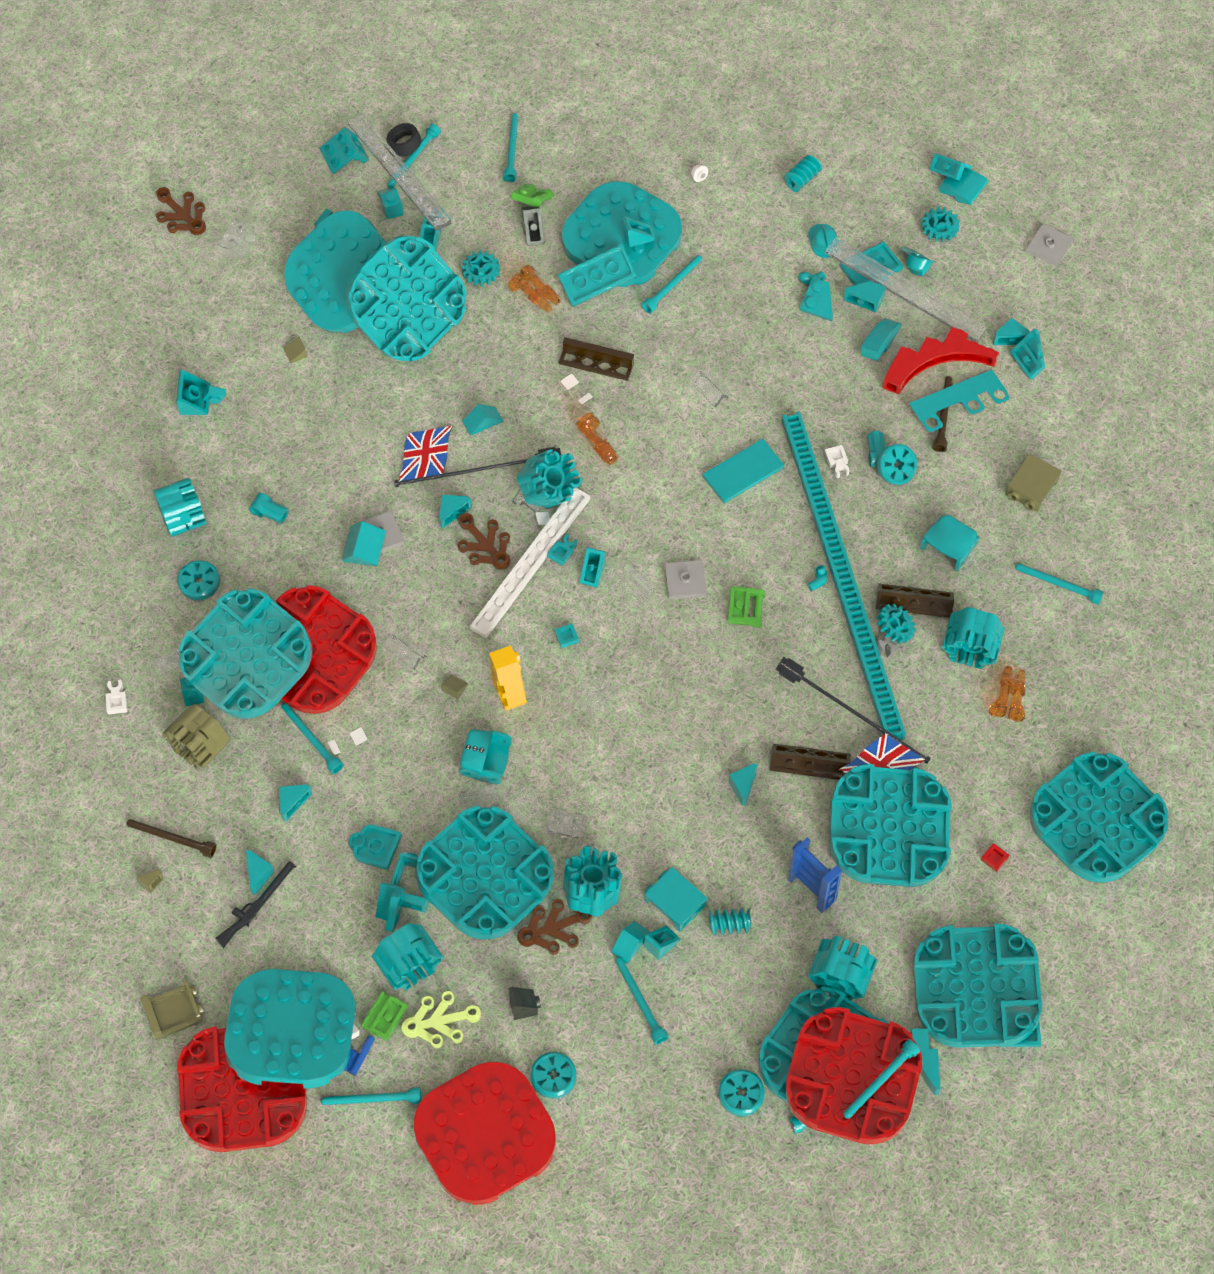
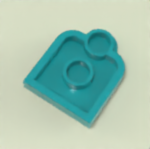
(375, 845)

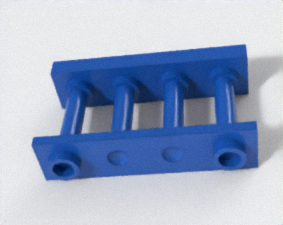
(814, 875)

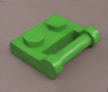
(530, 195)
(740, 603)

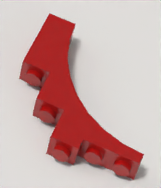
(933, 352)

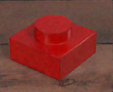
(995, 857)

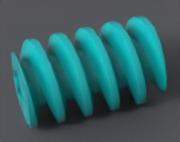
(802, 173)
(730, 922)

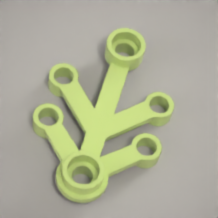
(437, 1021)

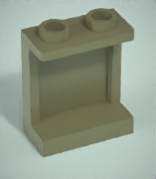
(1032, 482)
(173, 1010)

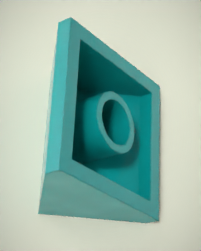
(190, 394)
(364, 544)

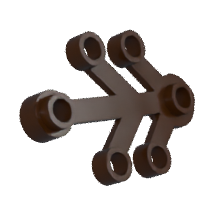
(181, 213)
(484, 544)
(551, 928)

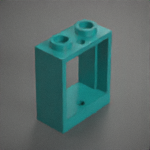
(409, 901)

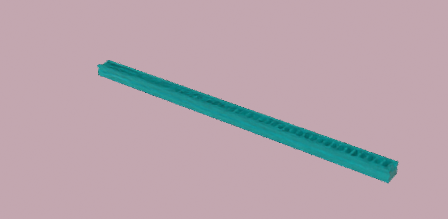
(843, 576)

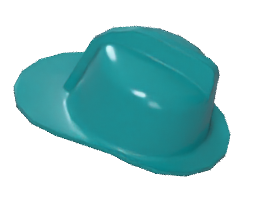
(820, 238)
(916, 262)

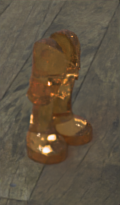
(537, 296)
(587, 425)
(1017, 689)

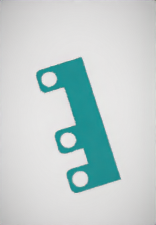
(960, 392)

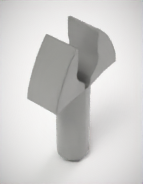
(886, 644)

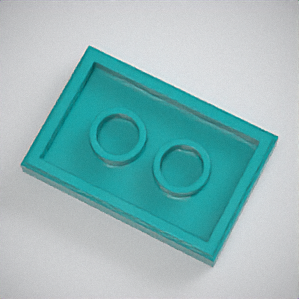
(879, 253)

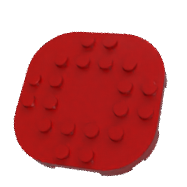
(341, 649)
(837, 1062)
(226, 1111)
(484, 1132)

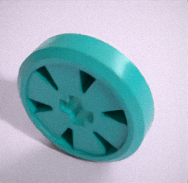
(902, 473)
(199, 590)
(564, 1069)
(741, 1080)

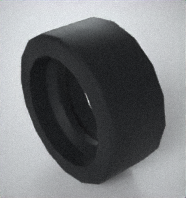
(400, 131)

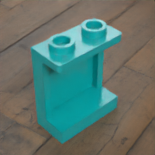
(676, 898)

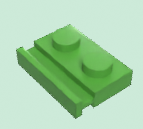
(384, 1016)

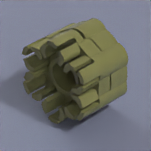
(199, 734)

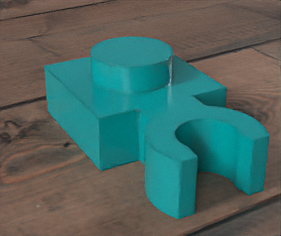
(562, 551)

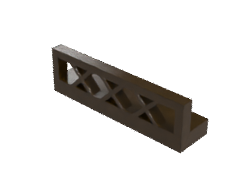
(599, 354)
(916, 600)
(808, 761)

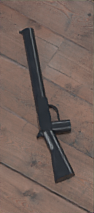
(246, 918)

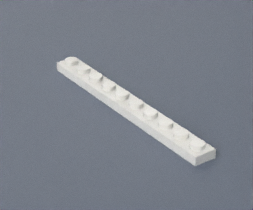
(529, 564)

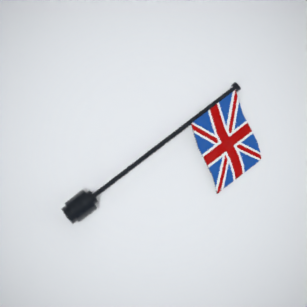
(427, 455)
(884, 752)

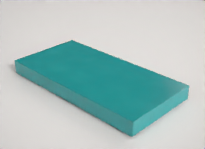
(597, 275)
(743, 471)

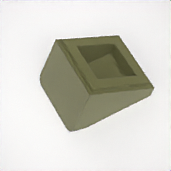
(295, 350)
(454, 686)
(150, 880)

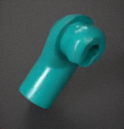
(806, 277)
(820, 578)

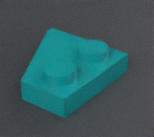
(818, 299)
(1029, 354)

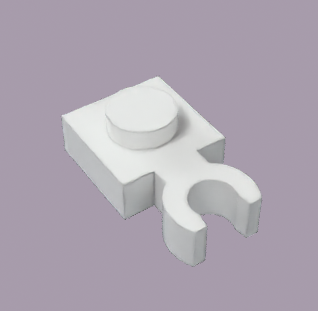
(837, 458)
(116, 700)

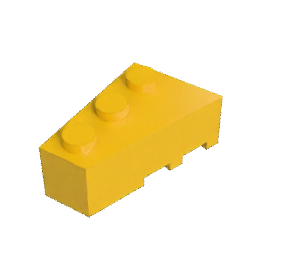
(507, 677)

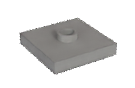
(1049, 245)
(393, 534)
(685, 579)

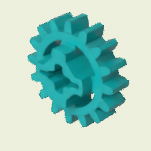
(941, 224)
(480, 268)
(896, 623)

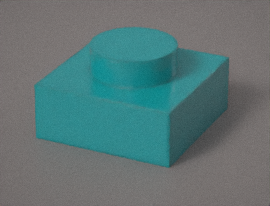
(214, 394)
(566, 635)

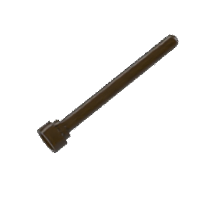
(940, 442)
(206, 848)

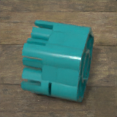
(548, 479)
(180, 507)
(973, 633)
(592, 882)
(405, 952)
(842, 971)

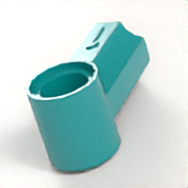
(876, 445)
(264, 506)

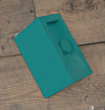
(948, 166)
(389, 905)

